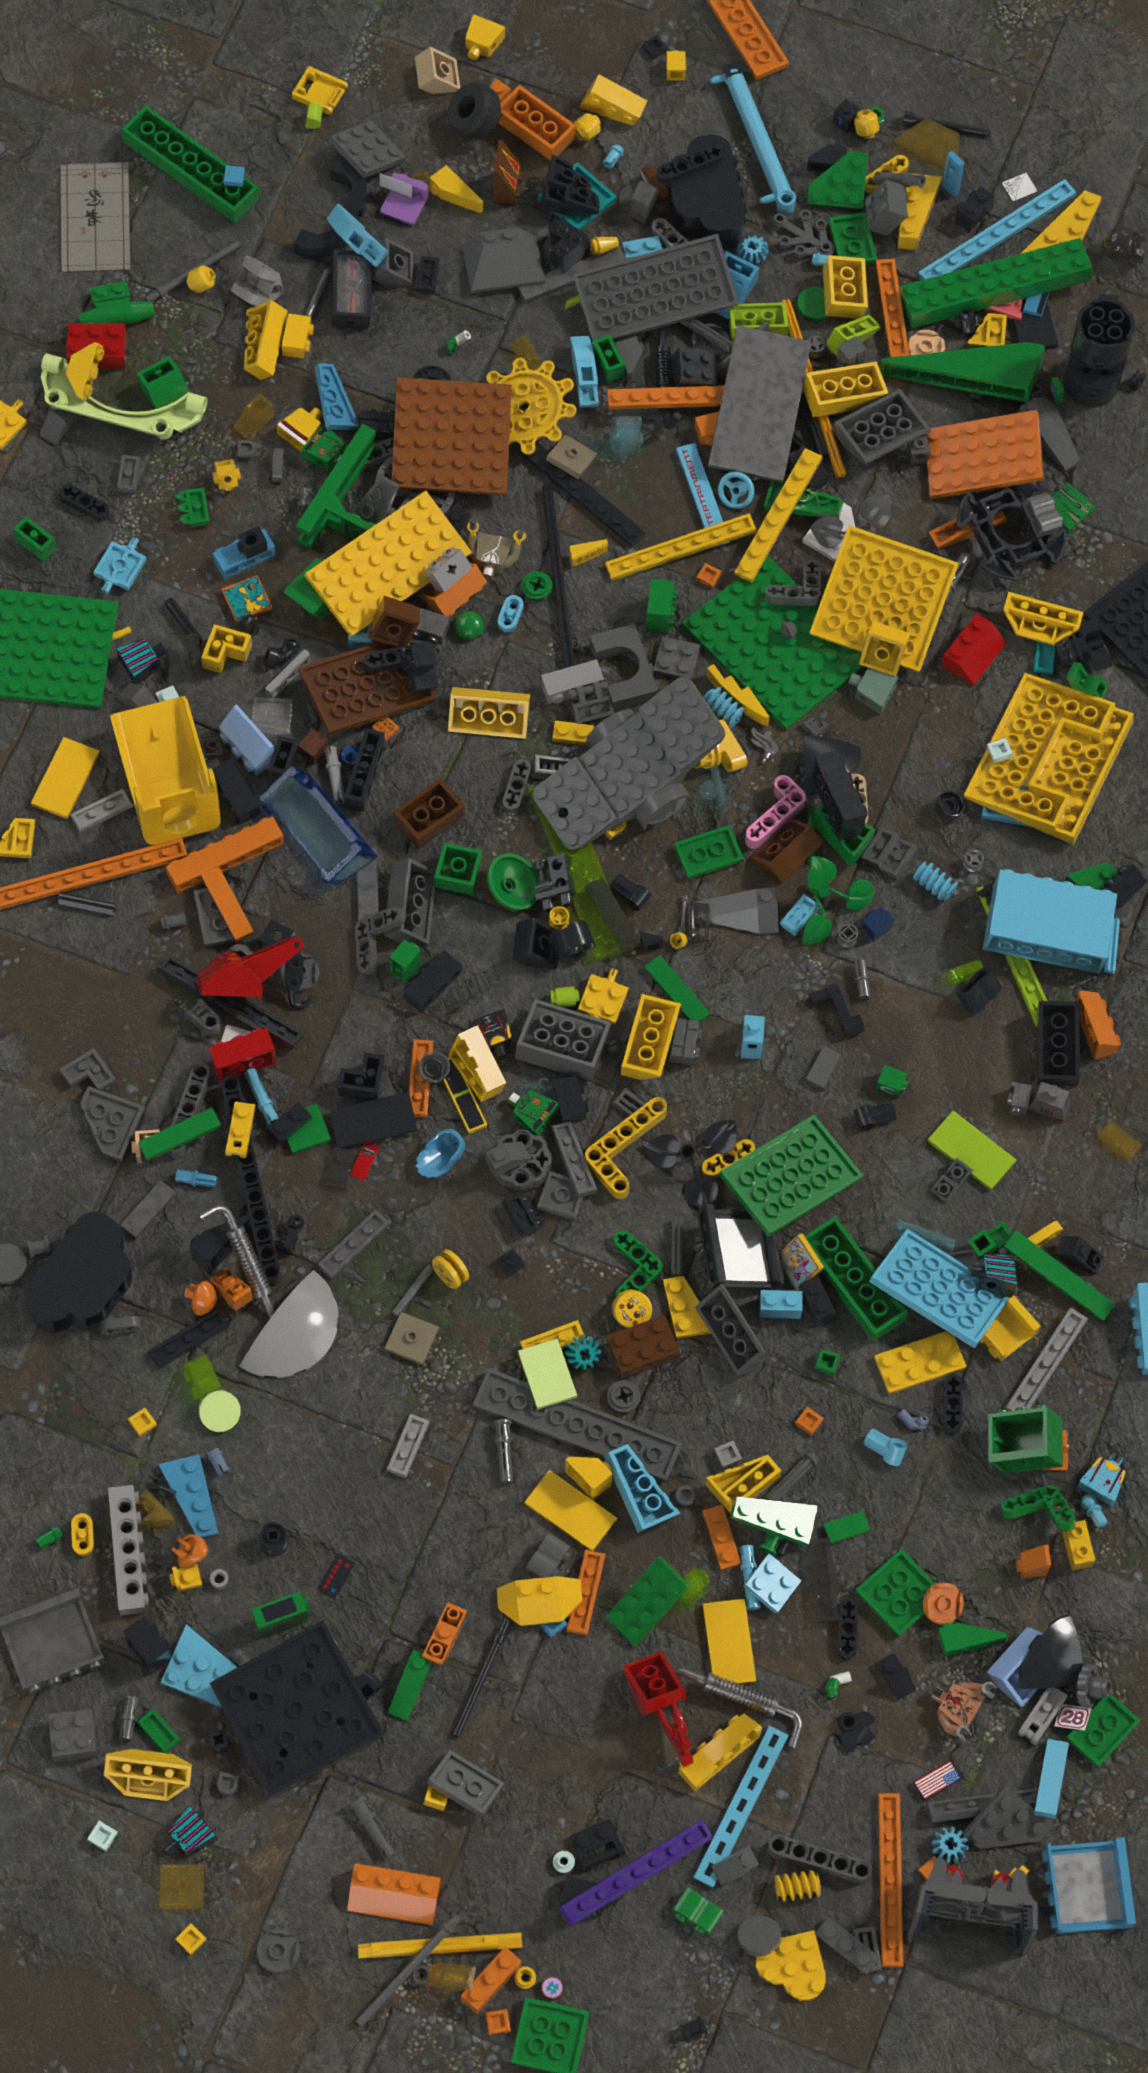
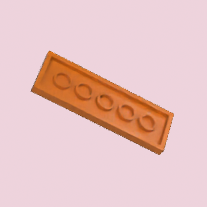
(750, 36)

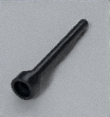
(911, 119)

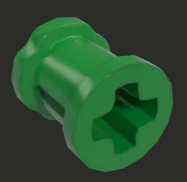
(770, 1544)

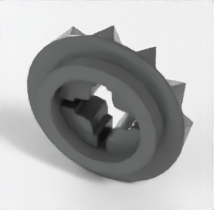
(627, 1388)

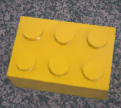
(845, 287)

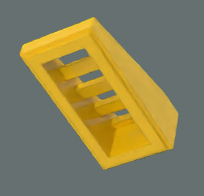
(586, 551)

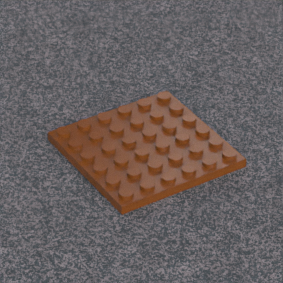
(451, 436)

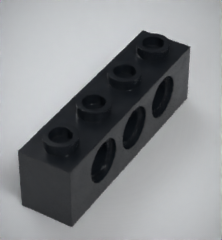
(364, 769)

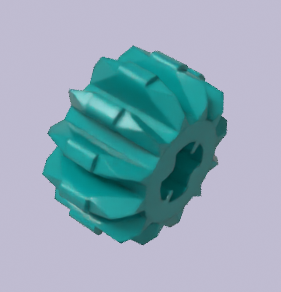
(583, 1344)

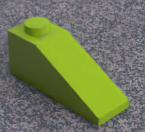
(861, 328)

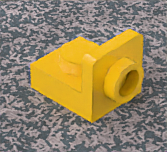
(185, 1578)

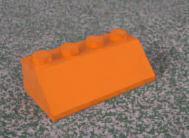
(393, 1894)

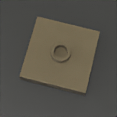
(571, 456)
(411, 1338)

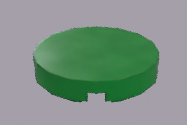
(812, 304)

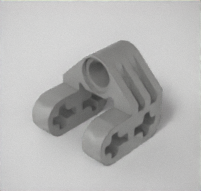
(269, 285)

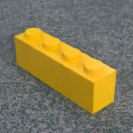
(264, 338)
(720, 1750)

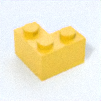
(223, 644)

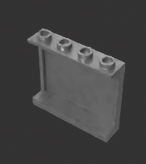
(51, 1641)

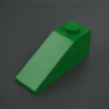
(964, 1638)
(410, 1686)

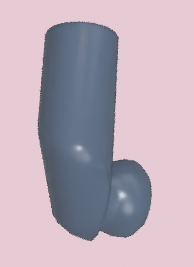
(913, 1423)

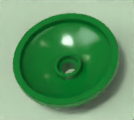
(519, 878)

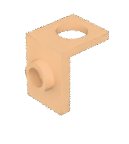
(140, 1135)

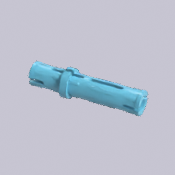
(265, 1105)
(748, 1567)

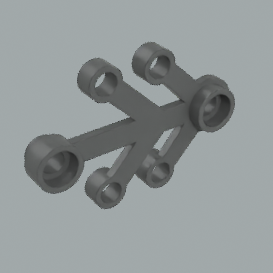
(805, 236)

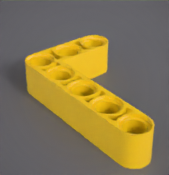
(621, 1143)

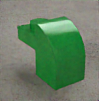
(1086, 683)
(990, 1241)

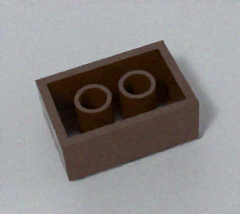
(429, 813)
(642, 1347)

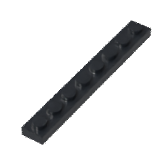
(587, 497)
(235, 1006)

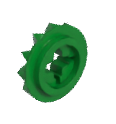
(534, 578)

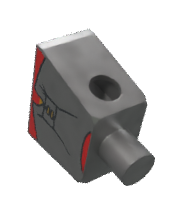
(1050, 1101)

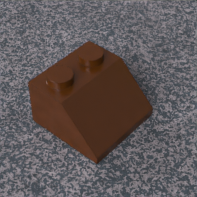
(394, 622)

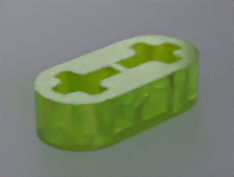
(964, 972)

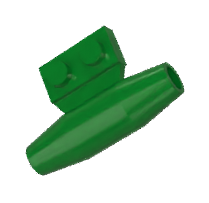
(114, 306)

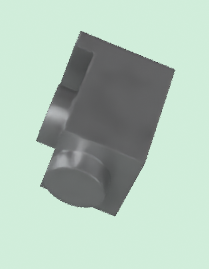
(1019, 1098)

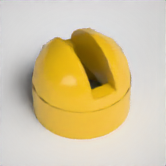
(676, 937)

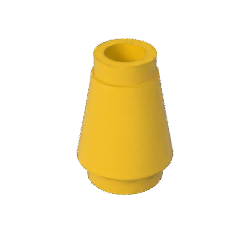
(603, 244)

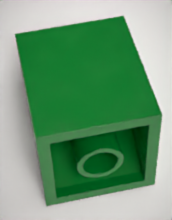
(305, 595)

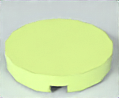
(219, 1410)

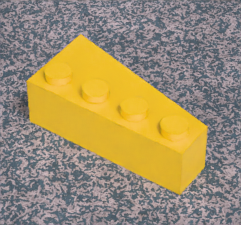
(919, 205)

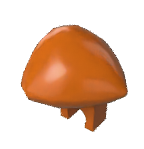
(203, 1297)
(191, 1550)

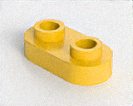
(82, 1535)

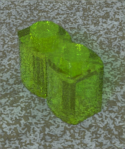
(201, 1376)

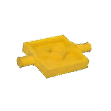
(10, 422)
(603, 997)

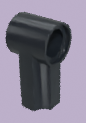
(634, 895)
(868, 1117)

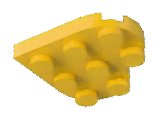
(795, 1966)

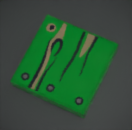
(1072, 506)

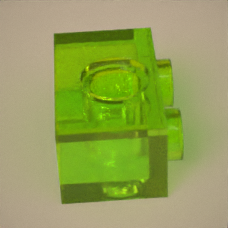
(699, 1587)

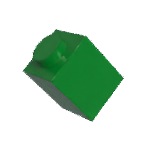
(892, 1081)

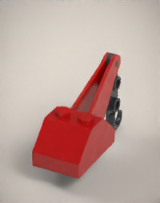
(244, 975)

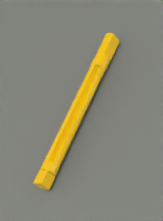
(447, 1945)

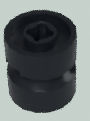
(273, 1539)

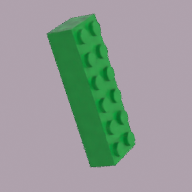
(849, 1276)

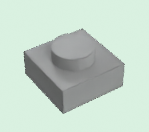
(728, 1454)

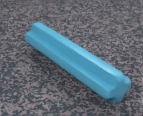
(1110, 964)

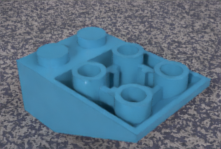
(743, 276)

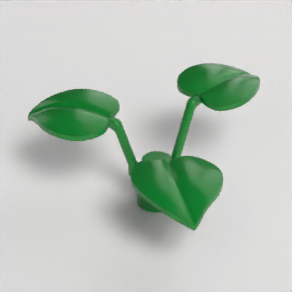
(819, 874)

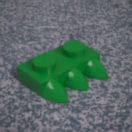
(194, 506)

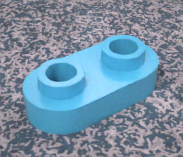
(510, 615)

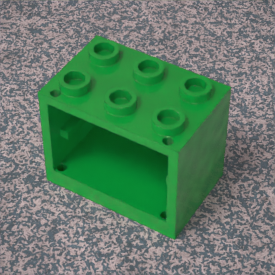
(1025, 1439)

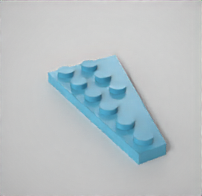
(195, 1666)

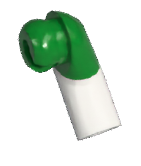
(453, 343)
(834, 1683)

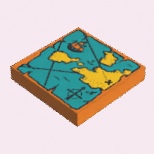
(247, 597)

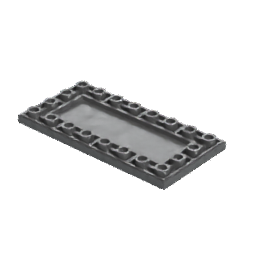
(759, 404)

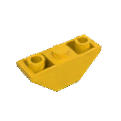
(84, 369)

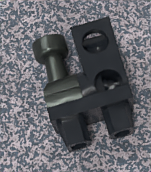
(557, 887)

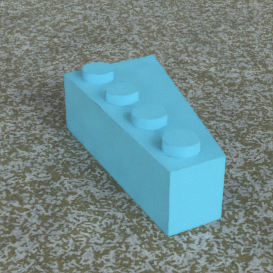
(1139, 1303)
(639, 1490)

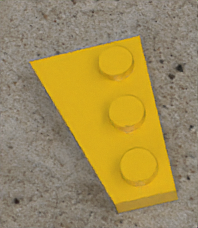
(682, 1308)

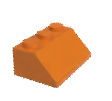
(457, 595)
(1097, 1025)

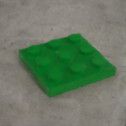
(896, 1592)
(550, 2037)

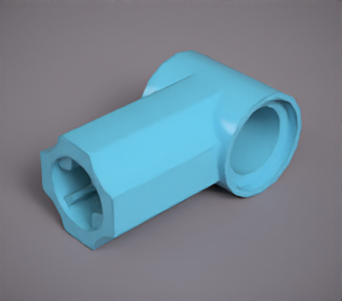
(890, 1448)

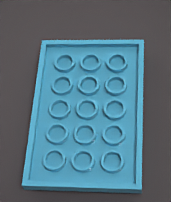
(938, 1288)

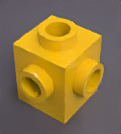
(226, 475)

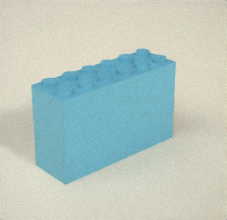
(1050, 921)

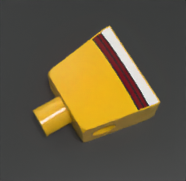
(300, 427)

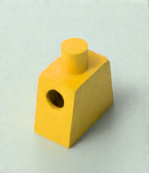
(483, 37)

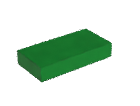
(846, 1527)
(158, 1731)

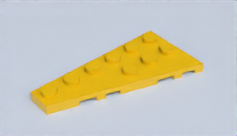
(1070, 223)

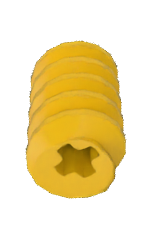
(797, 1885)

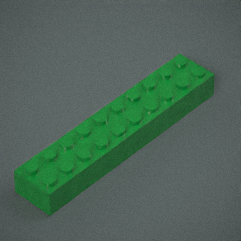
(996, 282)

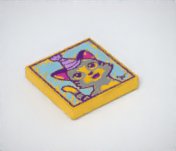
(799, 1261)

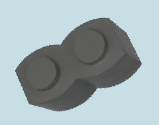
(1042, 514)
(548, 1558)

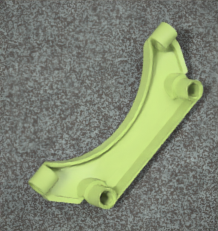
(176, 416)

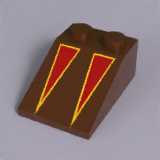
(506, 176)

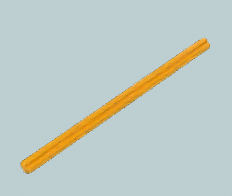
(823, 421)

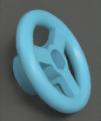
(742, 486)

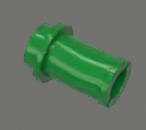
(49, 1537)

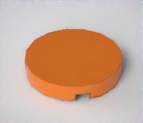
(943, 1603)

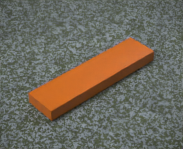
(227, 904)
(419, 1087)
(590, 1577)

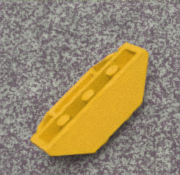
(1041, 619)
(539, 1599)
(147, 1773)

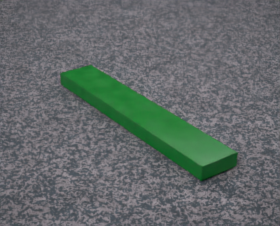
(1059, 1275)

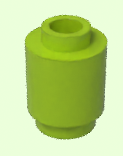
(564, 996)

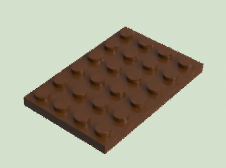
(352, 696)

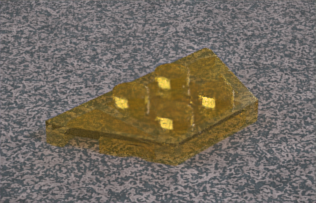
(930, 142)

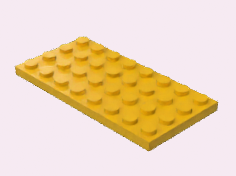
(384, 562)

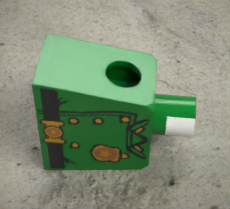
(323, 449)
(533, 1111)

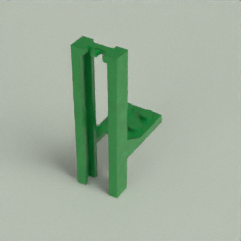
(327, 506)

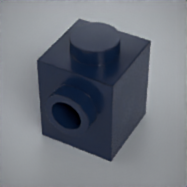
(877, 923)

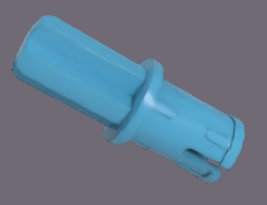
(195, 1178)

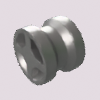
(819, 344)
(970, 857)

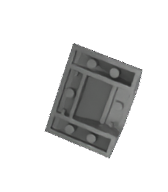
(503, 260)

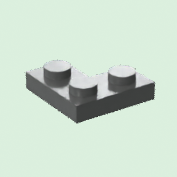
(89, 1066)

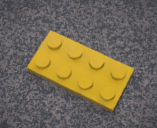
(920, 1362)

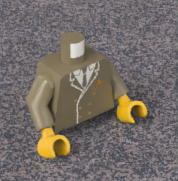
(493, 552)

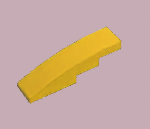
(744, 697)

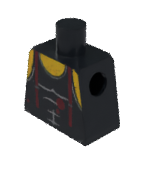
(495, 1032)

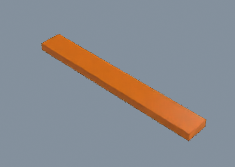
(890, 1880)

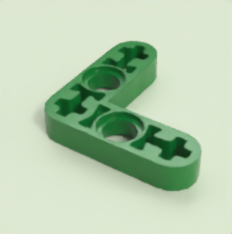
(643, 1269)
(1047, 1502)

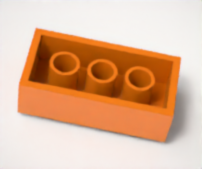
(536, 123)

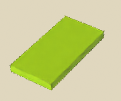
(962, 1140)

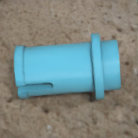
(615, 152)
(818, 259)

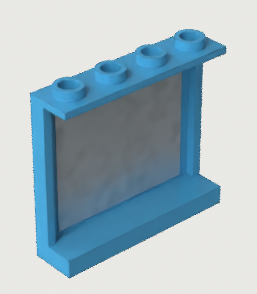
(1089, 1886)

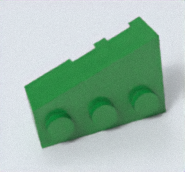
(848, 849)

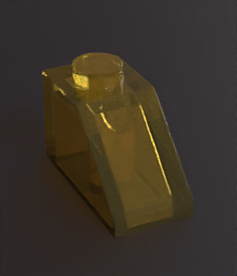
(451, 1977)

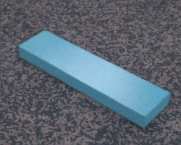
(1051, 1778)

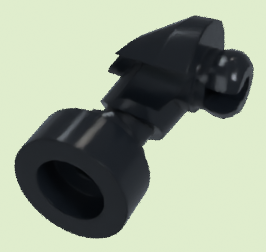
(288, 650)

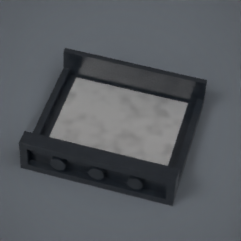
(738, 1251)

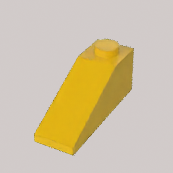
(454, 190)

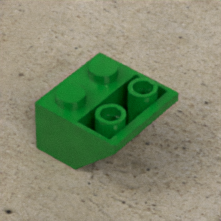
(162, 383)

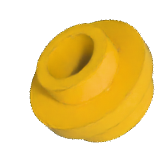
(522, 1971)

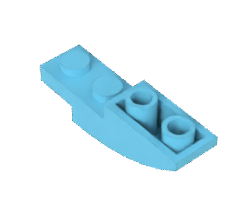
(355, 236)
(585, 371)

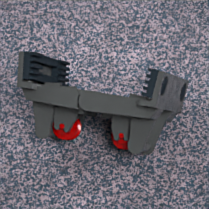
(1002, 1904)

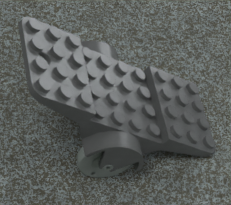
(631, 766)

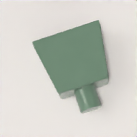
(874, 688)

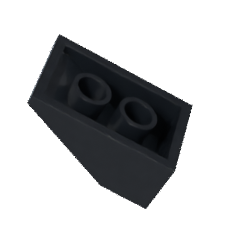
(213, 1245)

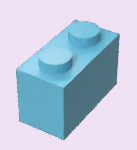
(780, 1304)

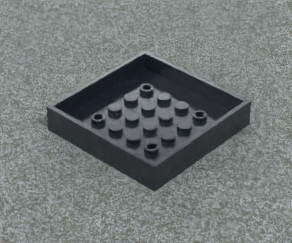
(297, 1709)

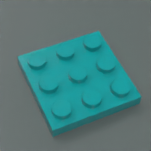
(605, 198)

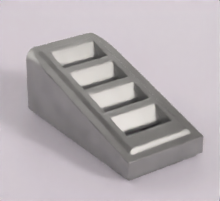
(542, 760)

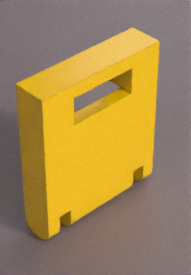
(324, 91)

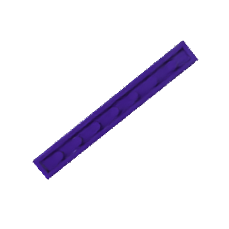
(635, 1872)

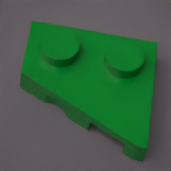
(1092, 876)

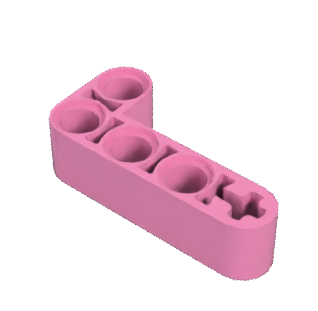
(772, 816)

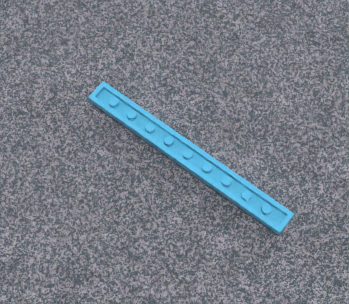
(1000, 231)

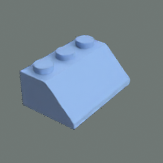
(246, 741)
(1006, 1669)

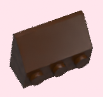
(787, 849)

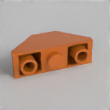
(232, 1289)
(445, 1634)

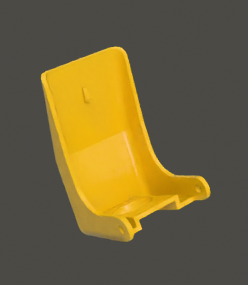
(166, 771)

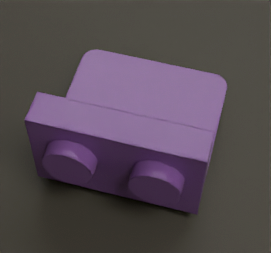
(404, 207)

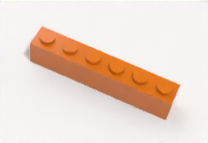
(226, 853)

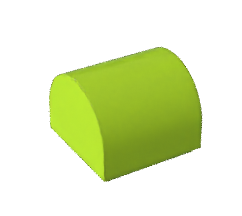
(314, 116)

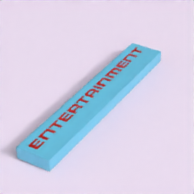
(699, 486)

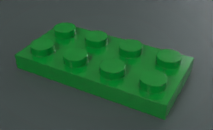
(647, 1601)

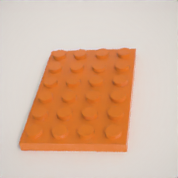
(984, 454)

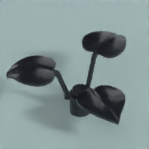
(666, 1148)

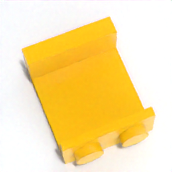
(1010, 1330)

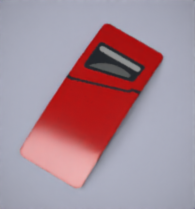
(364, 1161)

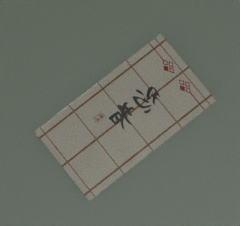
(95, 216)

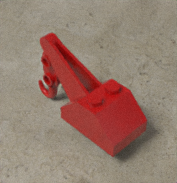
(656, 1688)

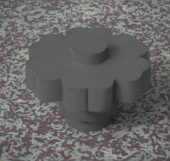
(1091, 1686)

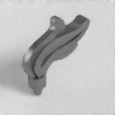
(764, 742)

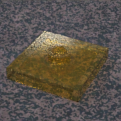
(182, 1887)

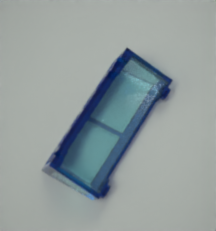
(318, 825)

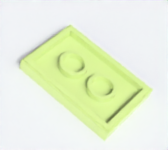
(547, 1374)

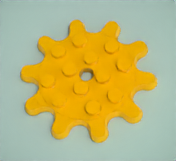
(544, 403)

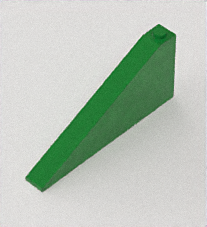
(993, 370)

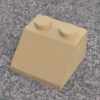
(437, 72)

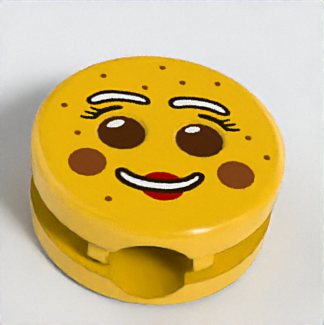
(450, 1269)
(631, 1308)

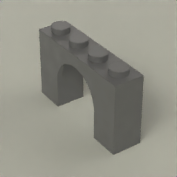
(627, 642)

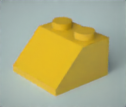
(884, 648)
(589, 1474)

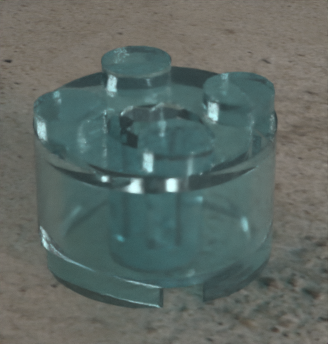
(626, 435)

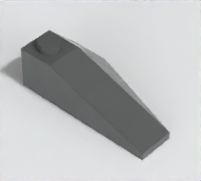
(1053, 433)
(746, 910)

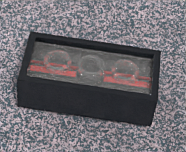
(350, 290)

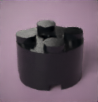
(572, 940)

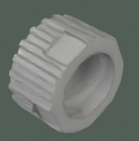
(219, 1586)

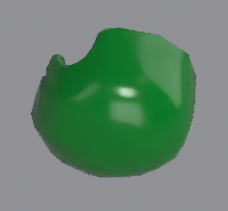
(469, 625)

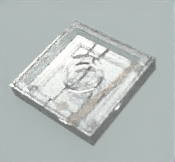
(272, 716)

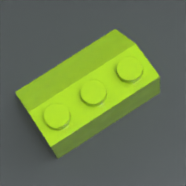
(756, 314)

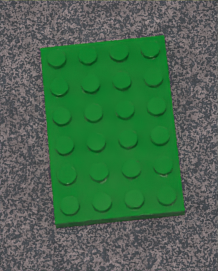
(791, 1175)

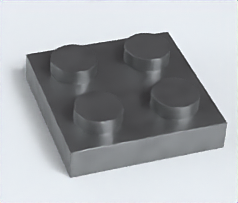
(676, 658)

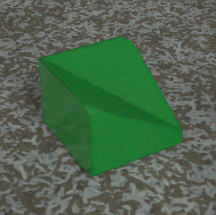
(827, 1362)

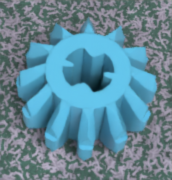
(752, 249)
(957, 1843)

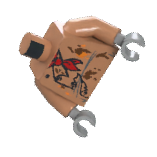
(960, 1706)

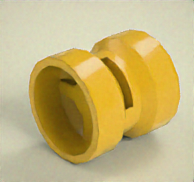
(560, 915)

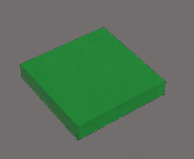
(311, 1134)

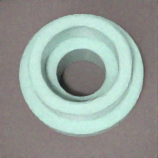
(563, 1868)

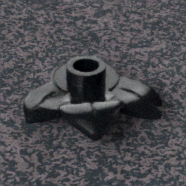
(858, 1732)

